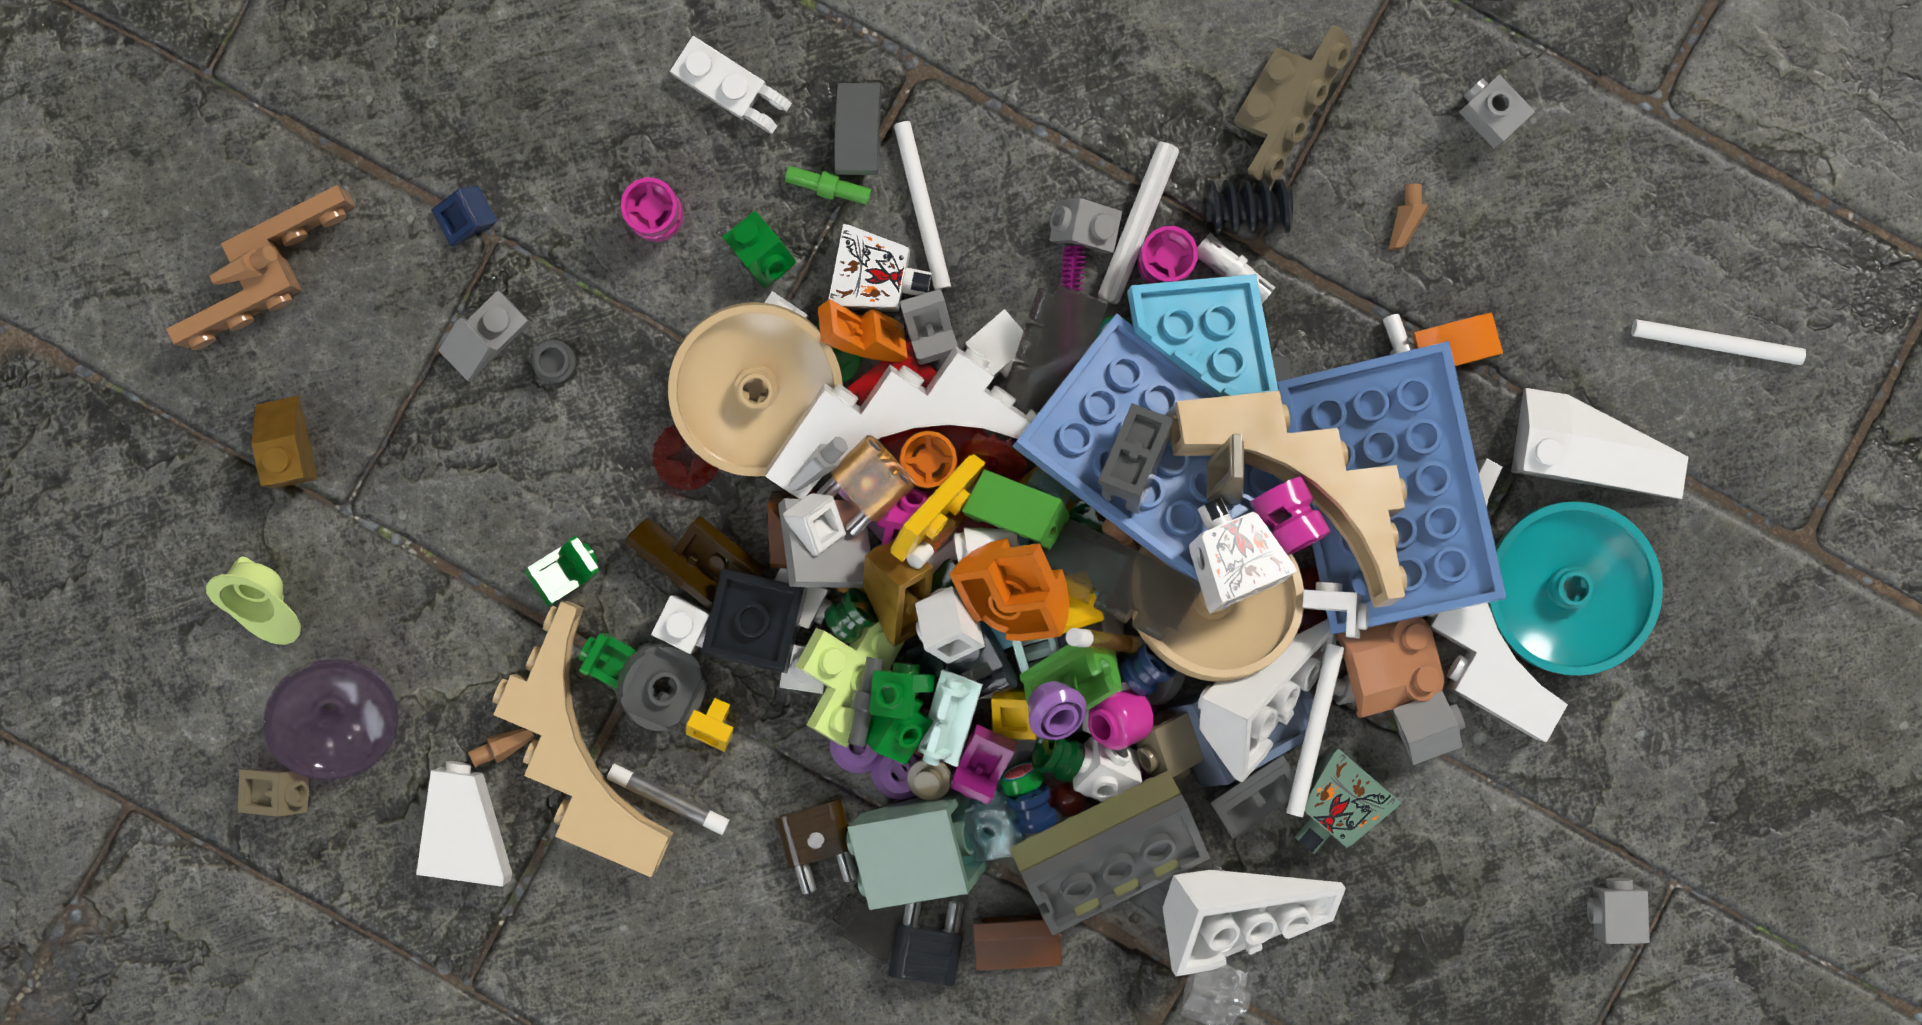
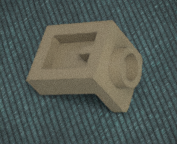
(272, 792)

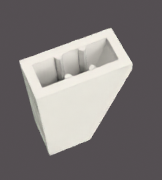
(461, 829)

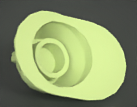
(255, 600)

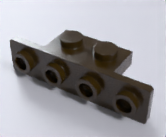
(695, 559)

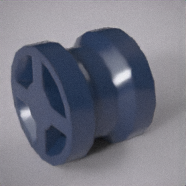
(1145, 671)
(1033, 810)

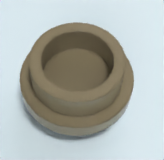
(929, 781)

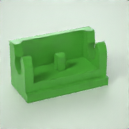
(1017, 509)
(1081, 668)

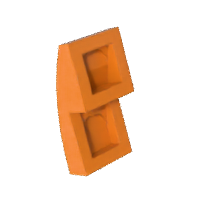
(867, 336)
(1469, 338)

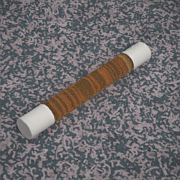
(928, 547)
(1103, 640)

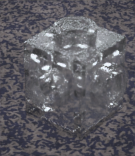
(1216, 996)

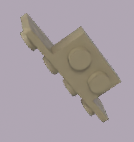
(1286, 100)

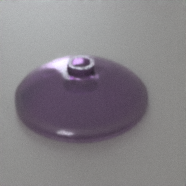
(333, 741)

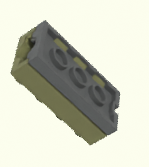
(1110, 852)

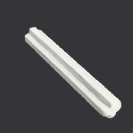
(1138, 222)

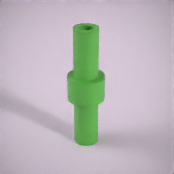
(828, 185)

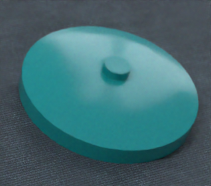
(1576, 588)

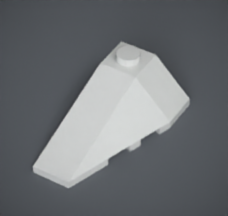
(1585, 446)
(1244, 711)
(1227, 912)

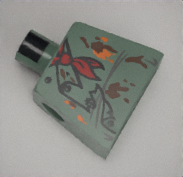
(1342, 802)

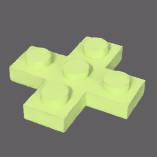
(841, 670)

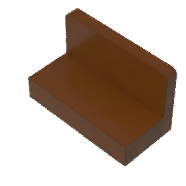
(1015, 942)

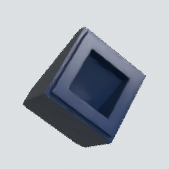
(464, 214)

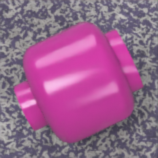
(1121, 720)

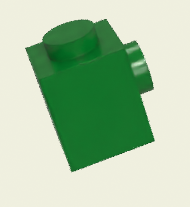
(897, 736)

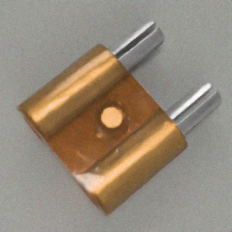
(871, 480)

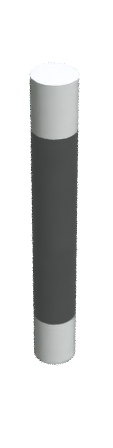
(667, 799)

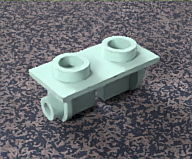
(951, 716)

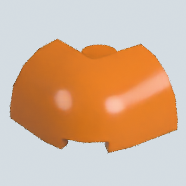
(1013, 590)

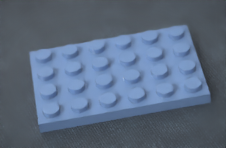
(1411, 416)
(1083, 420)

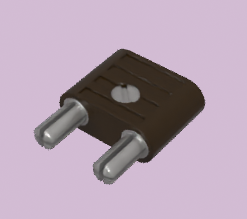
(813, 836)

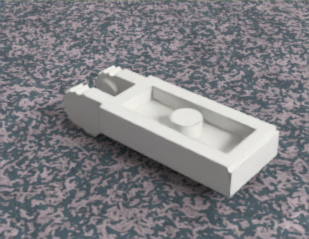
(726, 83)

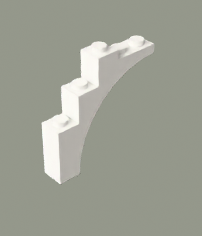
(897, 404)
(1489, 670)

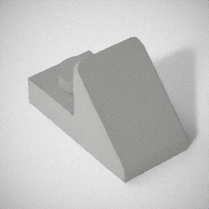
(483, 336)

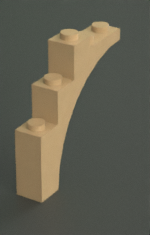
(1354, 500)
(543, 704)

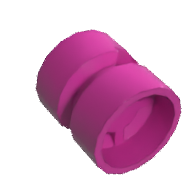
(652, 209)
(1167, 255)
(1303, 527)

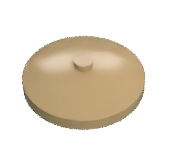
(746, 383)
(1233, 639)

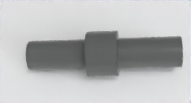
(861, 703)

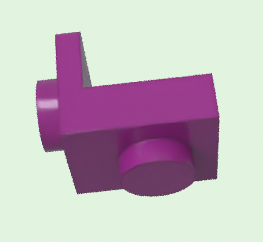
(982, 764)

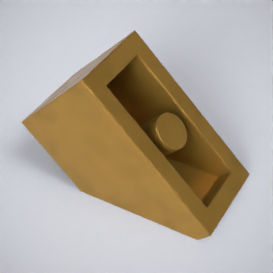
(282, 444)
(894, 590)

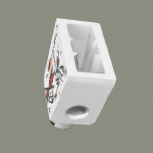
(874, 273)
(1236, 557)

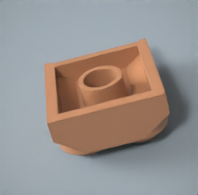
(1392, 665)

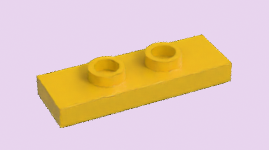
(931, 517)

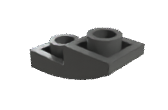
(857, 128)

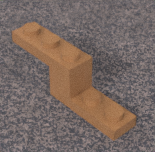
(277, 284)

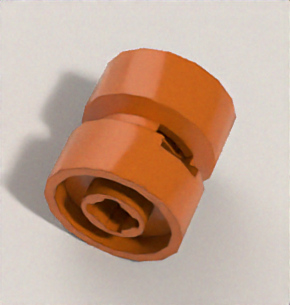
(928, 459)

